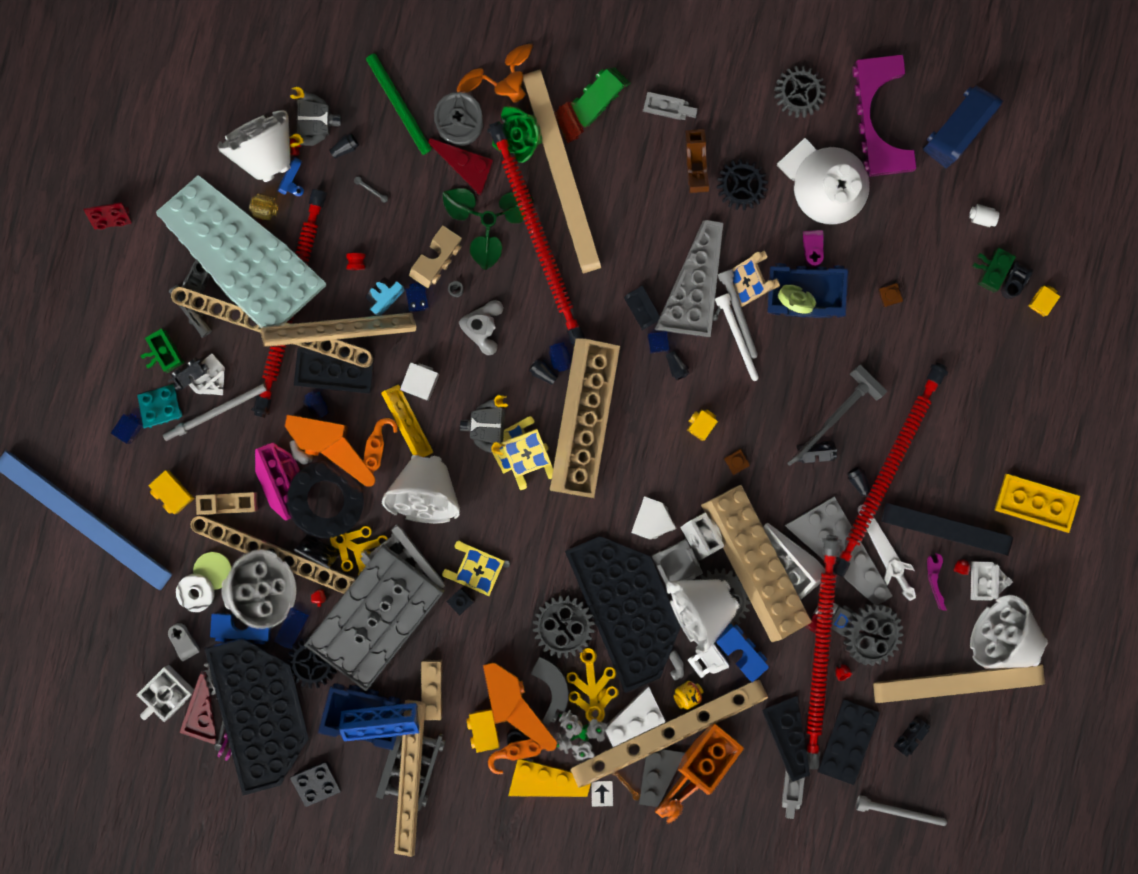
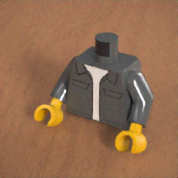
(312, 119)
(487, 425)

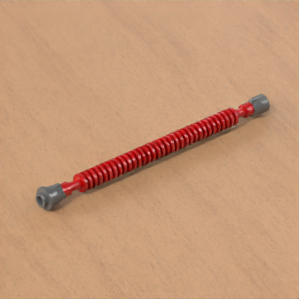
(821, 659)

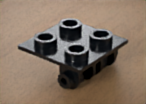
(318, 551)
(315, 784)

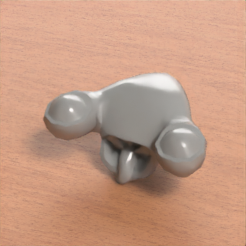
(480, 325)

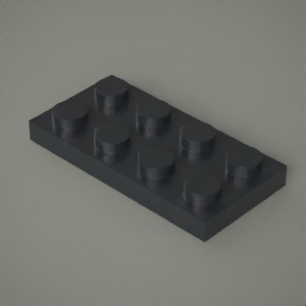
(326, 372)
(848, 742)

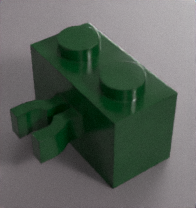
(995, 269)

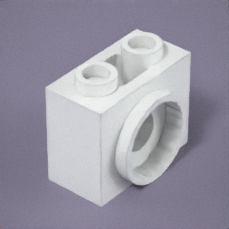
(703, 536)

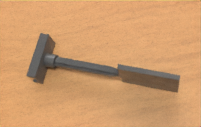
(866, 384)

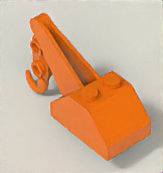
(331, 441)
(510, 706)
(702, 764)

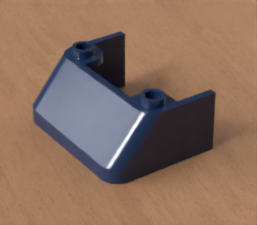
(962, 125)

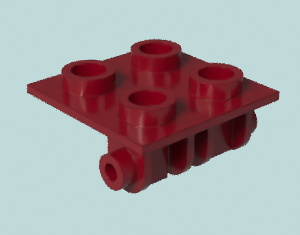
(108, 215)

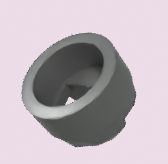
(454, 286)

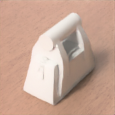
(712, 659)

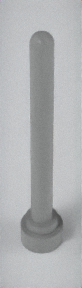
(727, 278)
(864, 803)

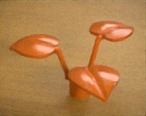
(510, 85)

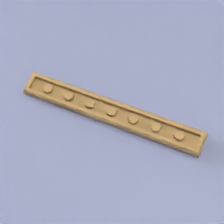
(338, 329)
(409, 786)

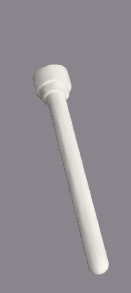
(724, 302)

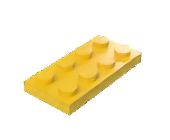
(1037, 503)

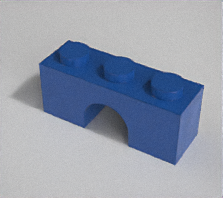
(223, 627)
(751, 663)

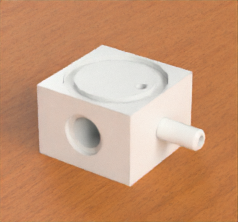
(165, 694)

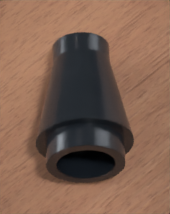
(344, 146)
(677, 366)
(542, 371)
(859, 480)

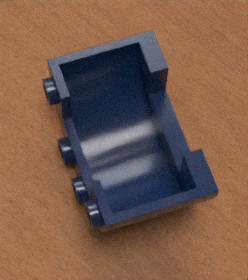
(826, 287)
(352, 698)

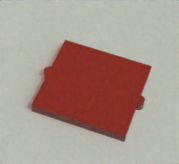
(568, 122)

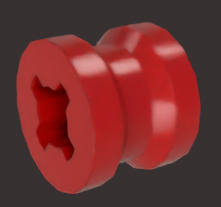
(355, 261)

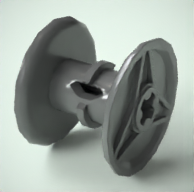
(446, 115)

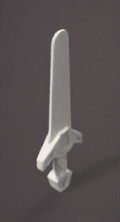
(893, 564)

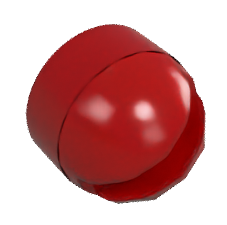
(962, 567)
(843, 673)

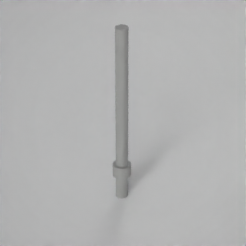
(183, 428)

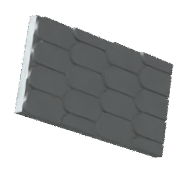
(374, 617)

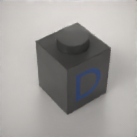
(840, 619)

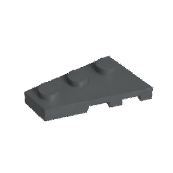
(658, 774)

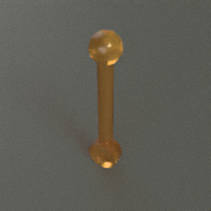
(636, 796)

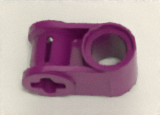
(813, 244)

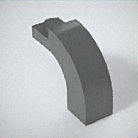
(555, 679)

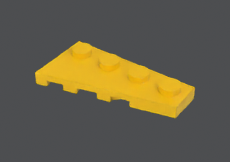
(544, 780)

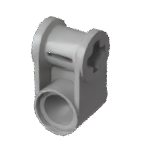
(185, 643)

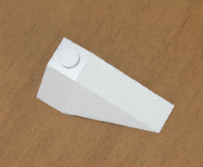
(799, 565)

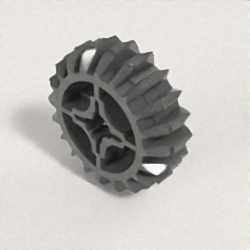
(797, 84)

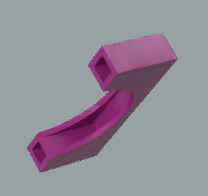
(880, 156)

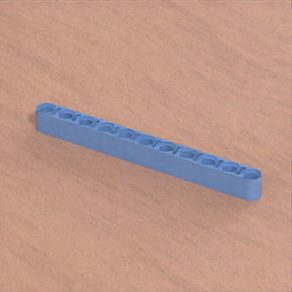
(84, 520)

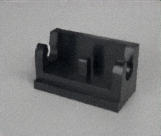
(642, 308)

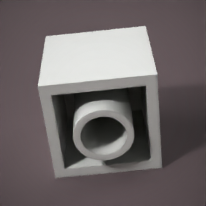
(420, 381)

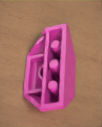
(275, 472)

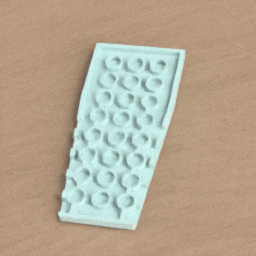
(240, 254)

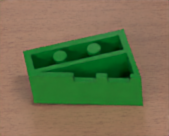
(599, 95)

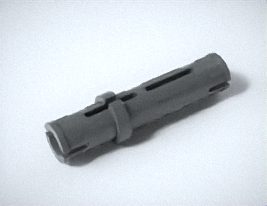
(194, 317)

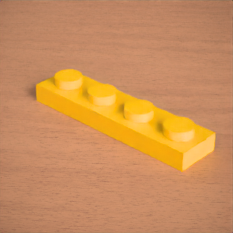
(407, 421)

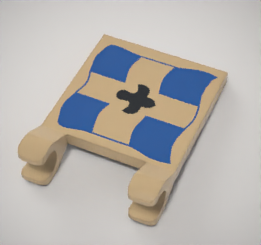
(749, 280)

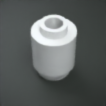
(984, 215)

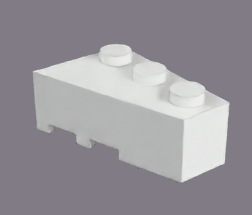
(635, 718)

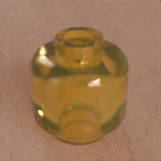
(263, 206)

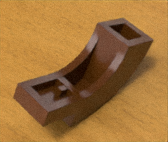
(696, 160)

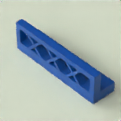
(378, 726)

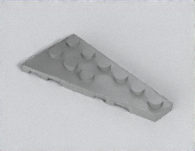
(693, 295)
(830, 520)

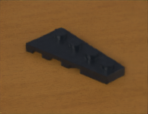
(787, 733)

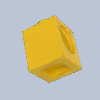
(1044, 300)

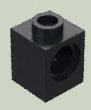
(460, 601)

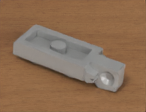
(668, 106)
(792, 795)

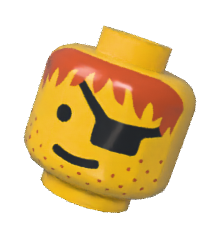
(688, 695)

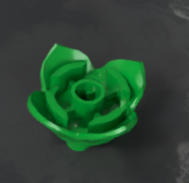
(522, 133)

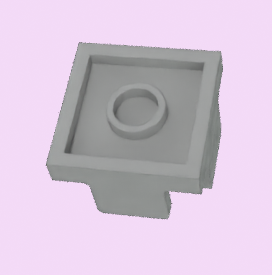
(677, 563)

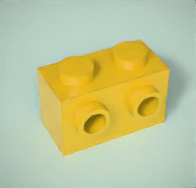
(702, 424)
(170, 492)
(484, 730)

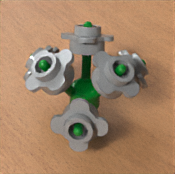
(573, 726)

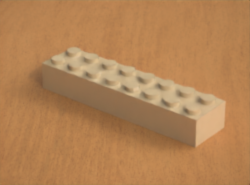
(584, 417)
(757, 564)

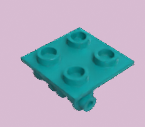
(159, 406)

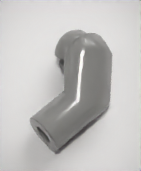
(300, 455)
(678, 664)

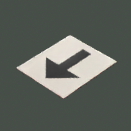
(602, 793)

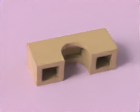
(427, 270)
(227, 503)
(431, 688)

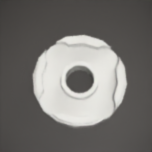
(205, 590)

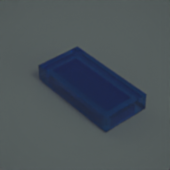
(291, 628)

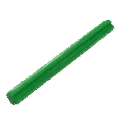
(398, 104)

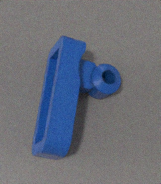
(286, 183)

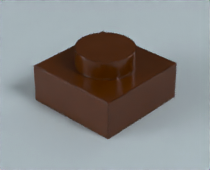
(890, 295)
(736, 462)

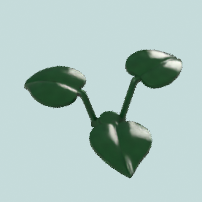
(483, 249)

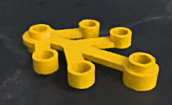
(354, 547)
(592, 688)

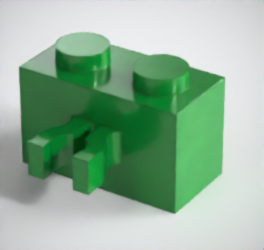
(163, 350)

